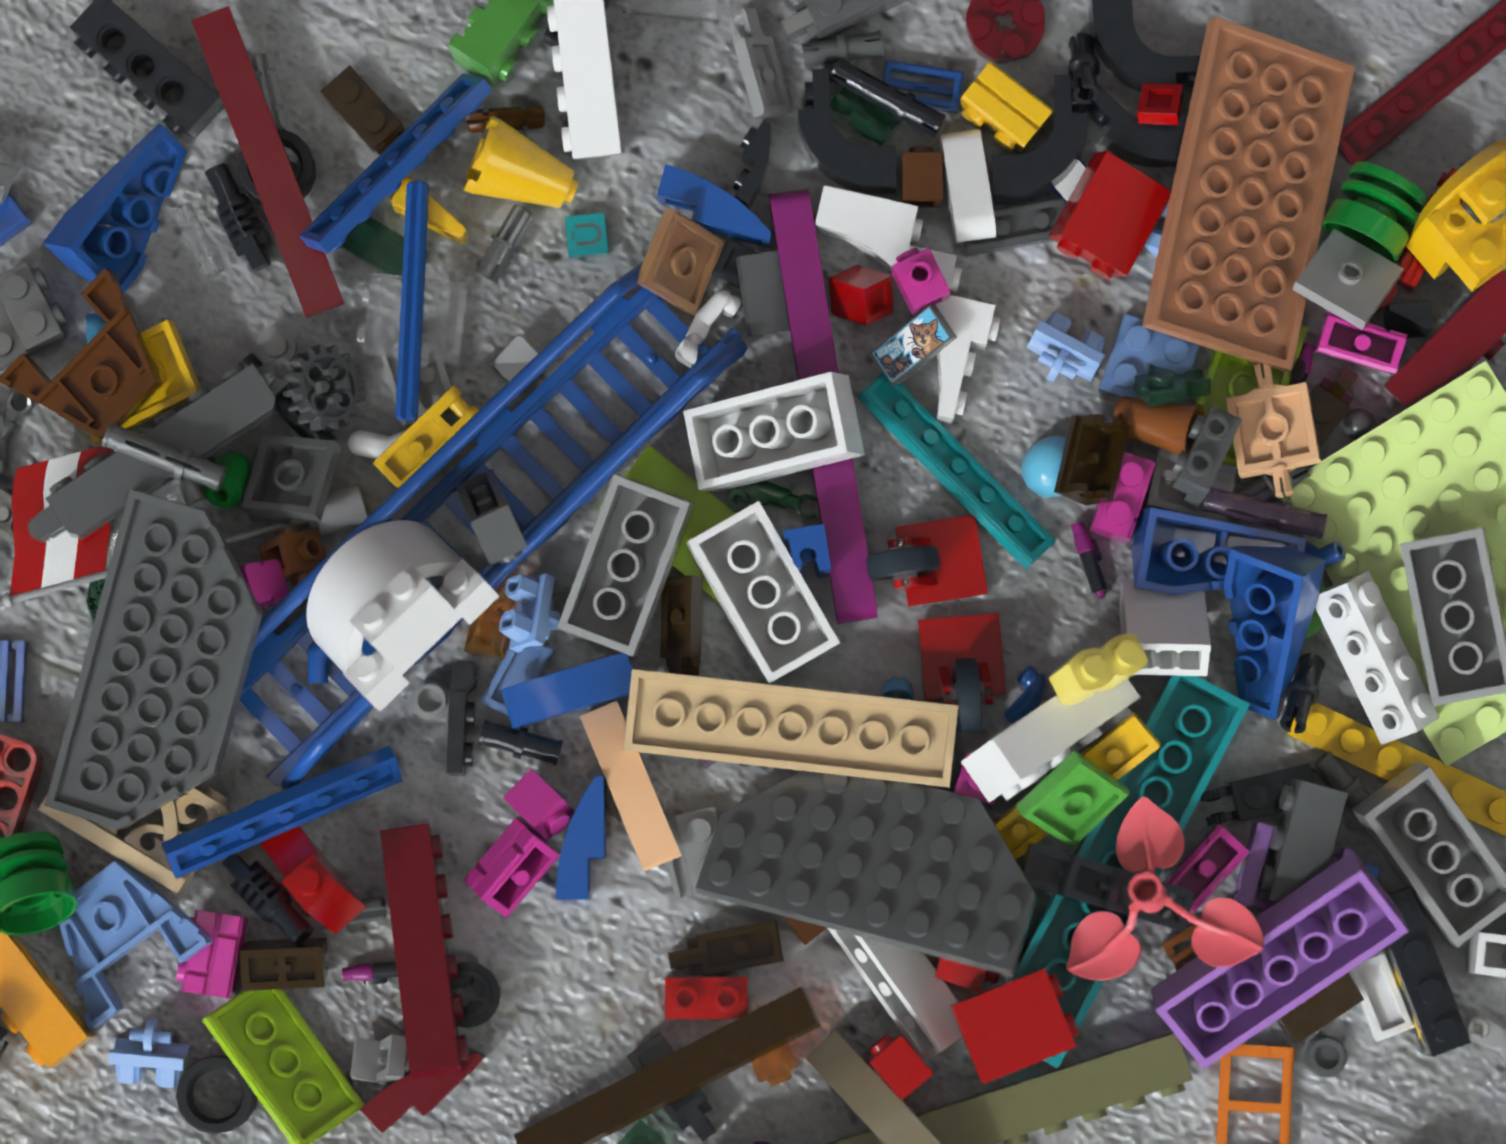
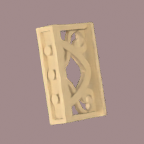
(130, 849)

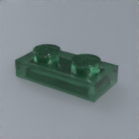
(377, 246)

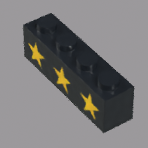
(1424, 982)

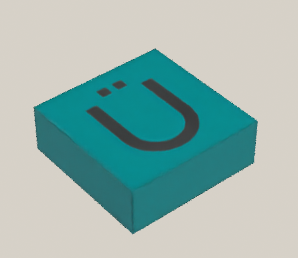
(586, 235)

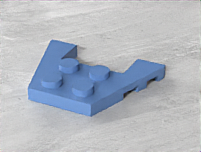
(111, 919)

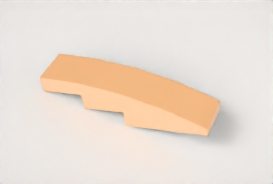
(630, 787)

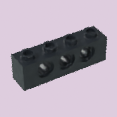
(105, 20)

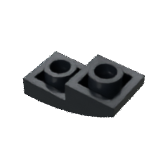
(755, 154)

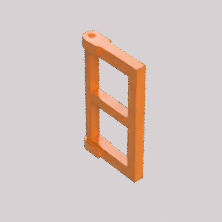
(1284, 1108)

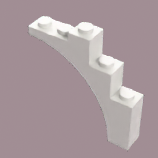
(884, 232)

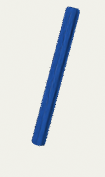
(412, 301)

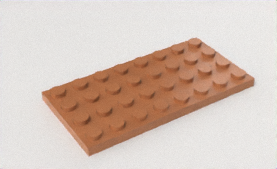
(1248, 194)

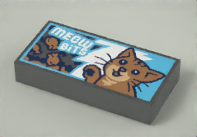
(913, 345)

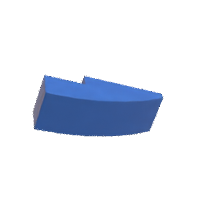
(712, 207)
(568, 690)
(583, 842)

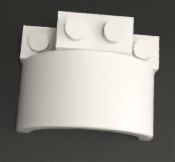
(381, 593)

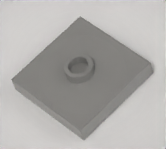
(1348, 279)

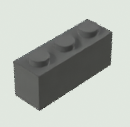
(492, 518)
(1303, 838)

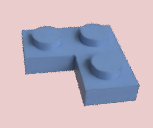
(1137, 350)

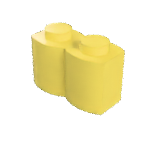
(1098, 669)

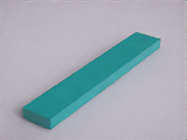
(957, 470)

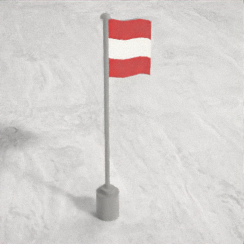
(75, 561)

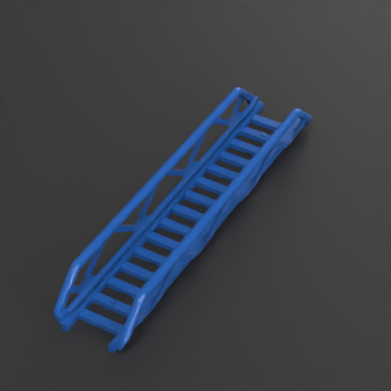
(494, 429)

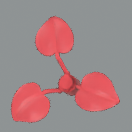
(1145, 842)

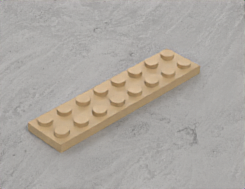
(790, 727)

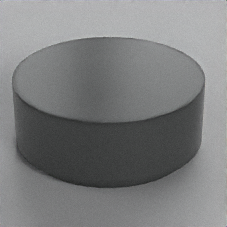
(1325, 1056)

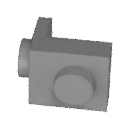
(380, 1060)

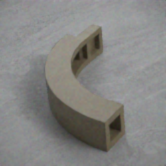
(867, 1093)

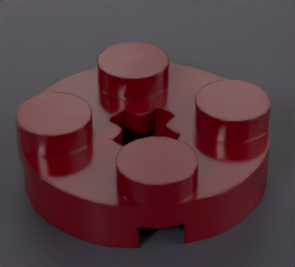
(1010, 44)

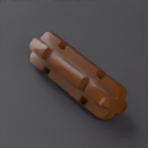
(513, 116)

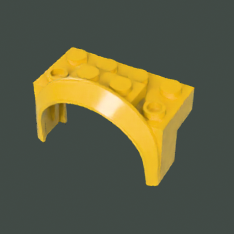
(1451, 237)

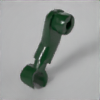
(767, 493)

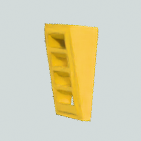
(438, 218)

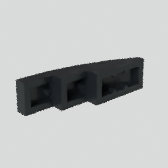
(1096, 884)

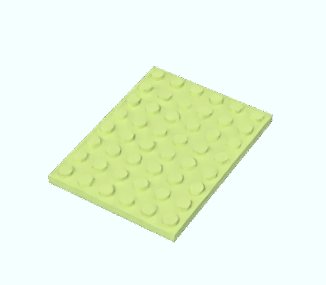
(1413, 480)

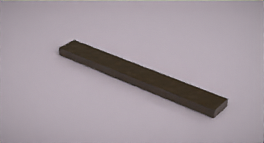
(678, 1073)

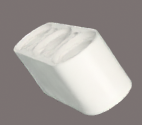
(967, 185)

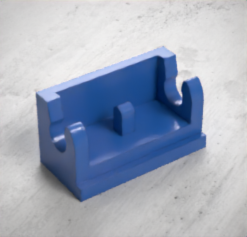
(808, 543)

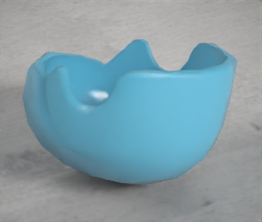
(1042, 465)

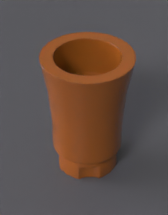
(1159, 425)

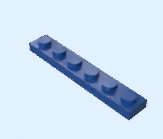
(395, 163)
(282, 811)

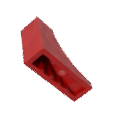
(313, 879)

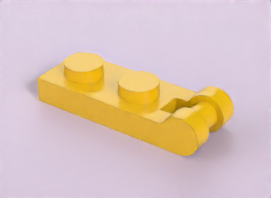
(423, 437)

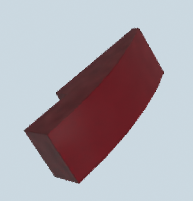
(421, 1093)

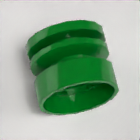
(1376, 209)
(33, 884)

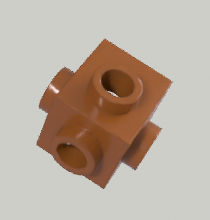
(298, 549)

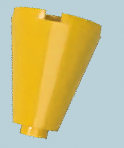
(518, 169)

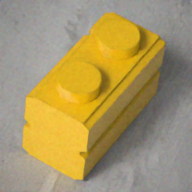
(1005, 109)

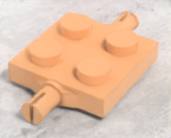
(1274, 430)

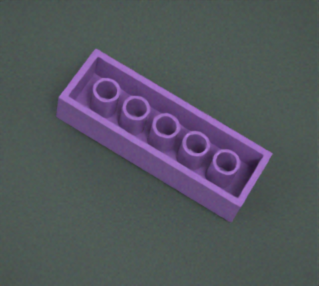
(1307, 946)

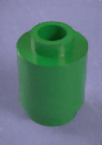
(235, 480)

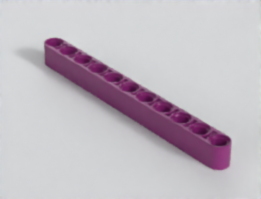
(813, 356)

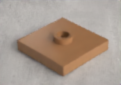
(680, 261)

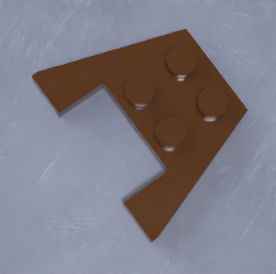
(105, 377)

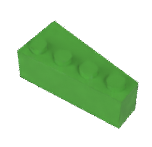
(497, 36)

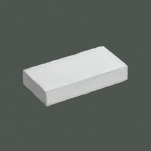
(1382, 997)

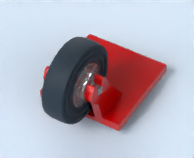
(933, 561)
(963, 664)

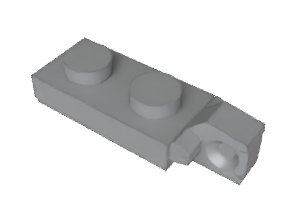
(759, 66)

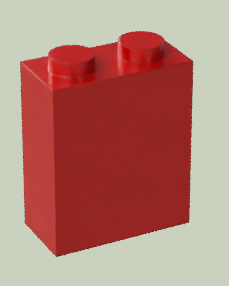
(1109, 215)
(1015, 1025)

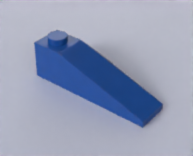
(119, 212)
(1191, 553)
(1271, 611)

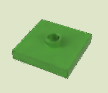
(1073, 799)

